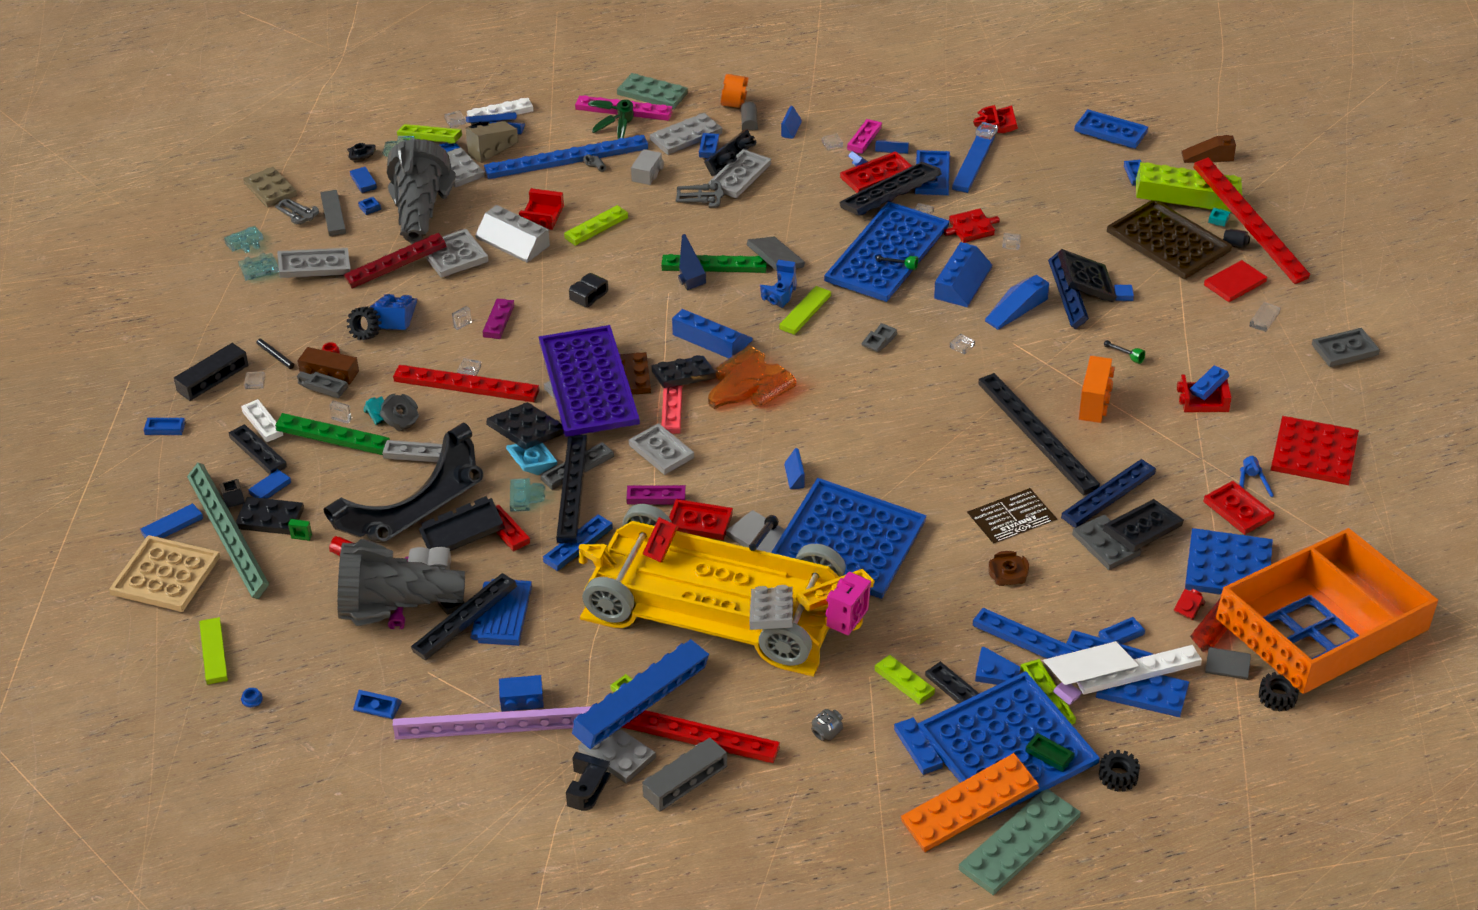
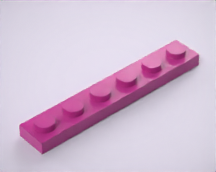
(642, 110)

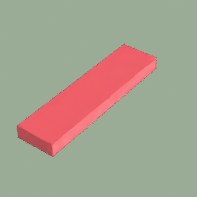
(672, 409)

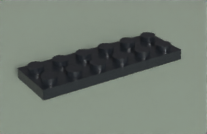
(890, 188)

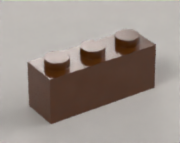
(329, 363)

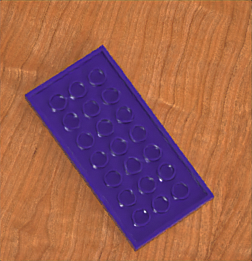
(588, 380)

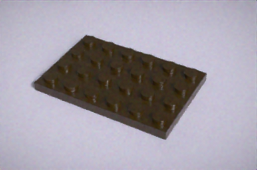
(1169, 238)

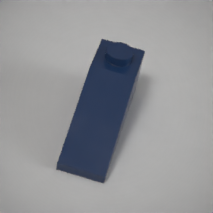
(690, 268)

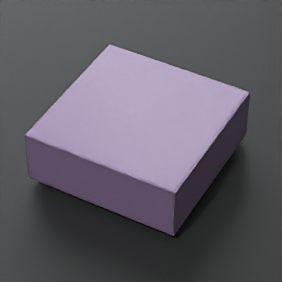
(1067, 692)

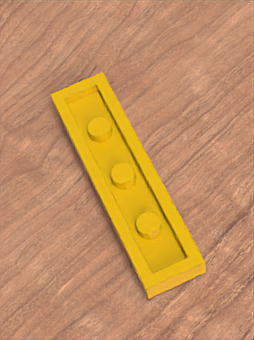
(817, 595)

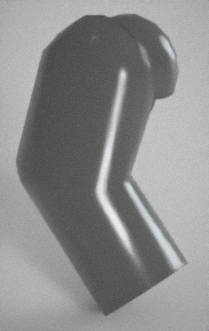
(594, 161)

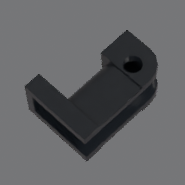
(590, 783)

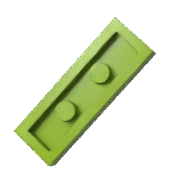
(904, 679)

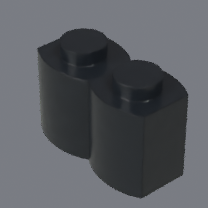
(588, 289)

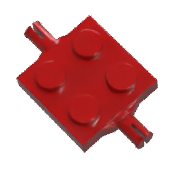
(971, 225)

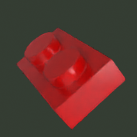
(660, 540)

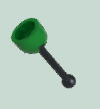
(910, 262)
(1136, 355)

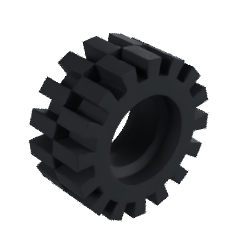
(355, 323)
(1277, 700)
(1121, 761)

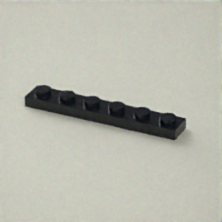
(463, 616)

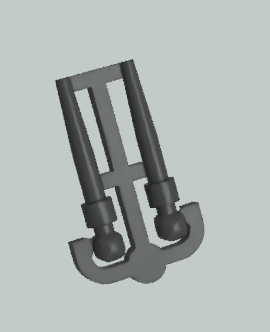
(712, 204)
(304, 211)

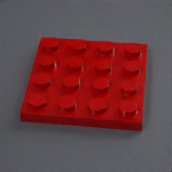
(1315, 450)

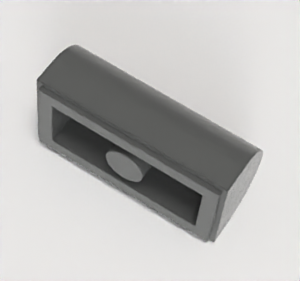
(749, 116)

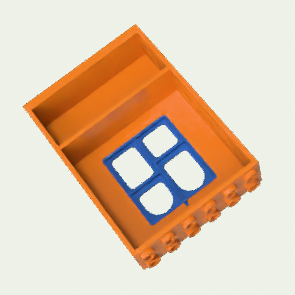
(1345, 583)

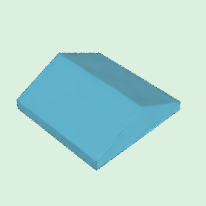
(532, 460)

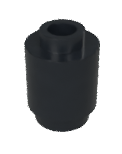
(1237, 238)

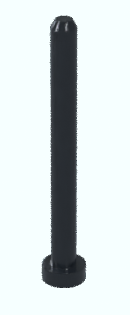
(771, 523)

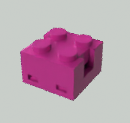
(848, 603)

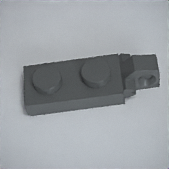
(322, 383)

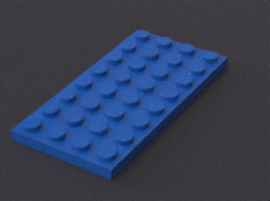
(892, 234)

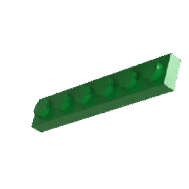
(720, 263)
(331, 433)

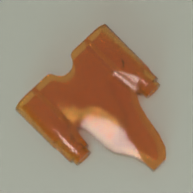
(749, 376)

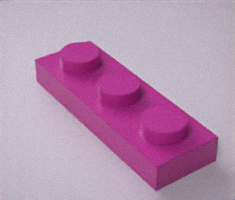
(864, 136)

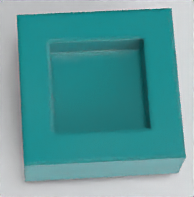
(1219, 217)

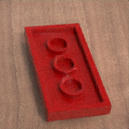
(874, 171)

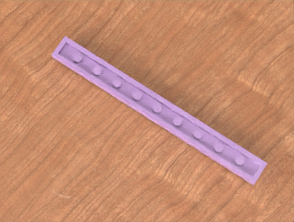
(486, 723)

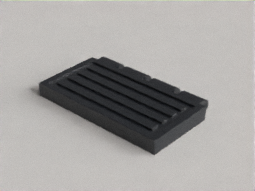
(462, 527)

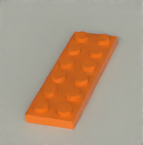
(969, 802)

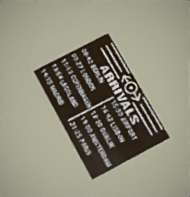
(1011, 515)

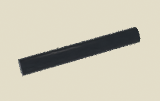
(285, 361)

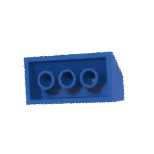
(962, 275)
(708, 334)

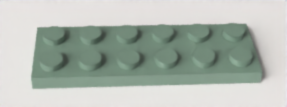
(1019, 841)

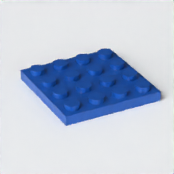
(1224, 558)

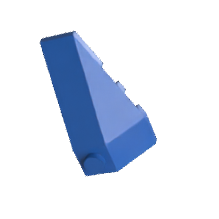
(1018, 301)

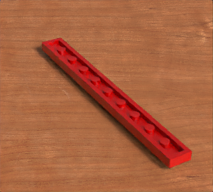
(1251, 220)

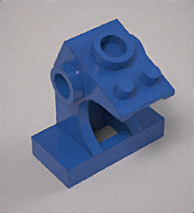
(787, 282)

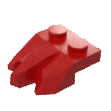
(1003, 118)

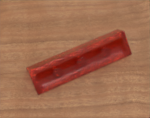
(1209, 630)

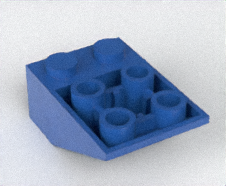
(395, 311)

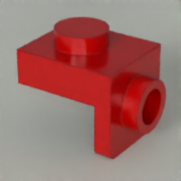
(1189, 603)

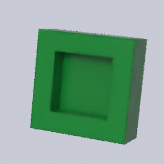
(300, 529)

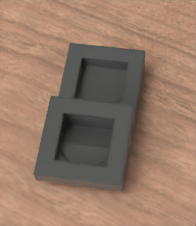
(880, 338)

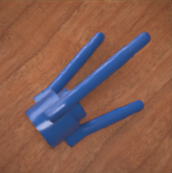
(1252, 468)

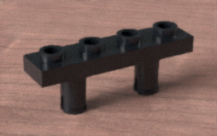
(729, 151)

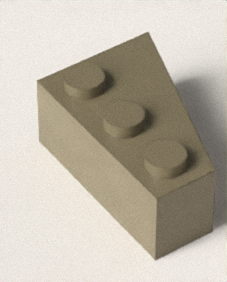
(490, 140)

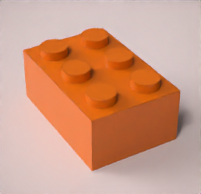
(1096, 389)

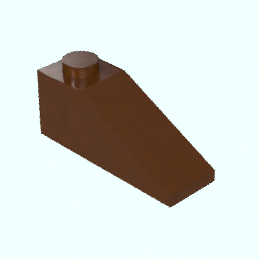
(1217, 149)

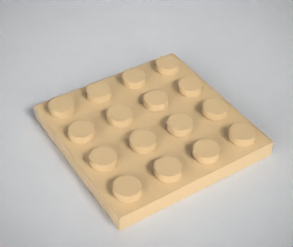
(164, 573)

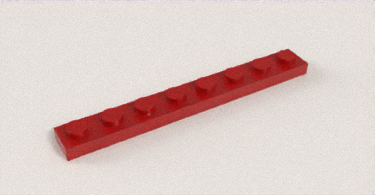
(466, 383)
(695, 732)

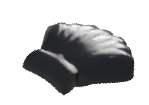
(361, 151)

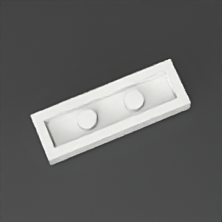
(261, 420)

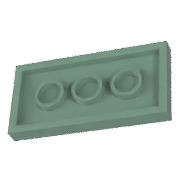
(652, 90)

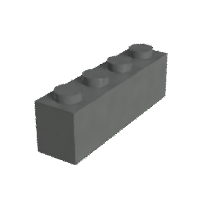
(684, 774)

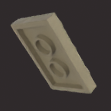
(270, 186)

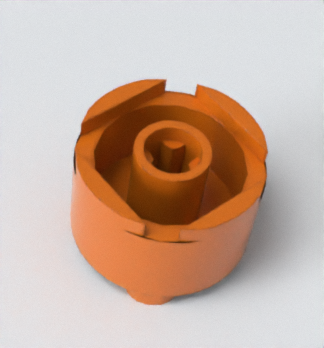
(734, 91)

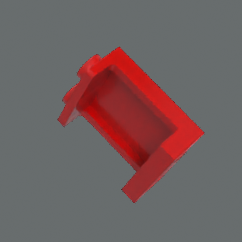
(543, 207)
(1217, 402)

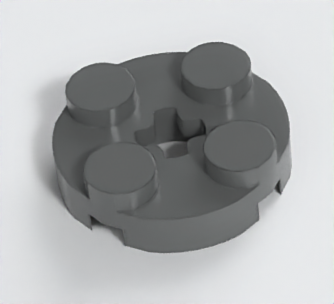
(393, 418)

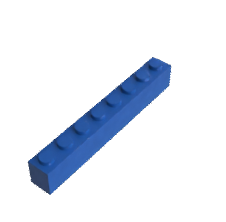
(639, 693)

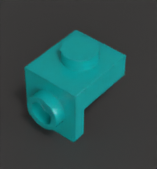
(373, 407)

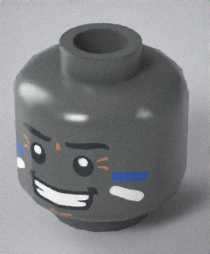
(827, 724)

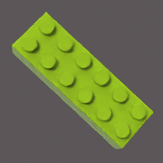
(1179, 186)

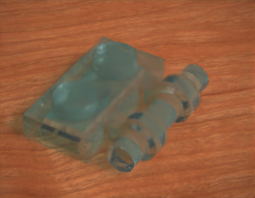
(258, 266)

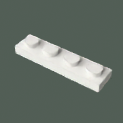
(519, 106)

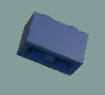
(521, 693)

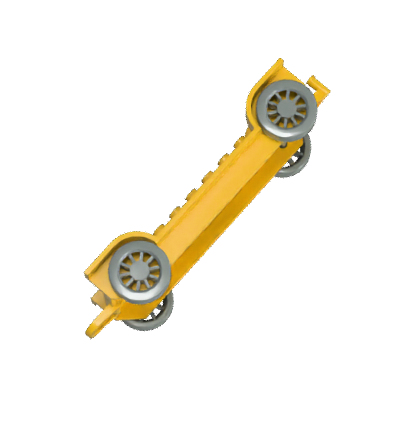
(707, 588)

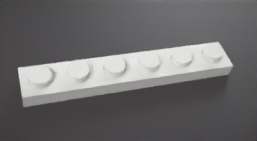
(1148, 667)

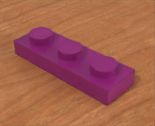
(498, 318)
(654, 494)

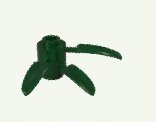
(625, 115)

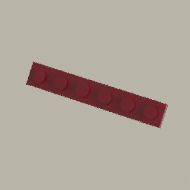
(395, 260)

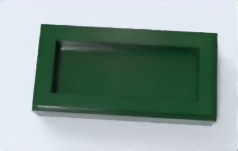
(1050, 752)

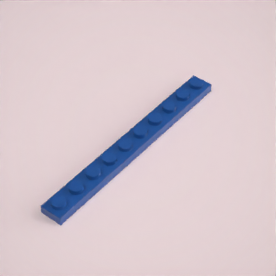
(565, 157)

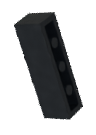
(211, 371)

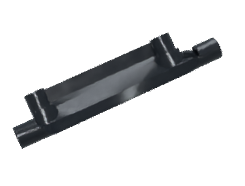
(446, 482)

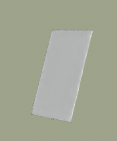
(1090, 663)

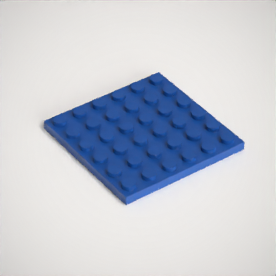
(858, 527)
(1003, 723)

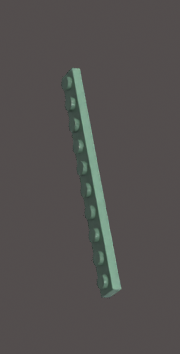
(228, 531)

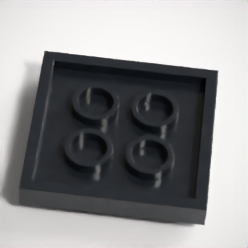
(1087, 275)
(525, 425)

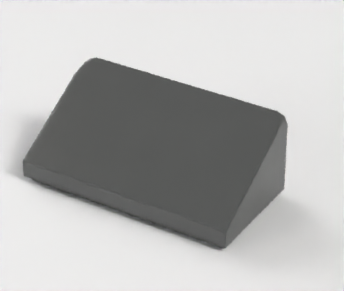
(1228, 663)

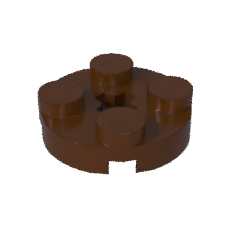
(1015, 575)

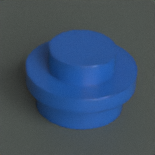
(251, 697)

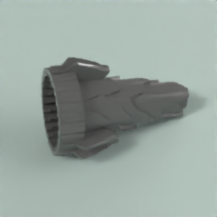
(417, 174)
(376, 583)

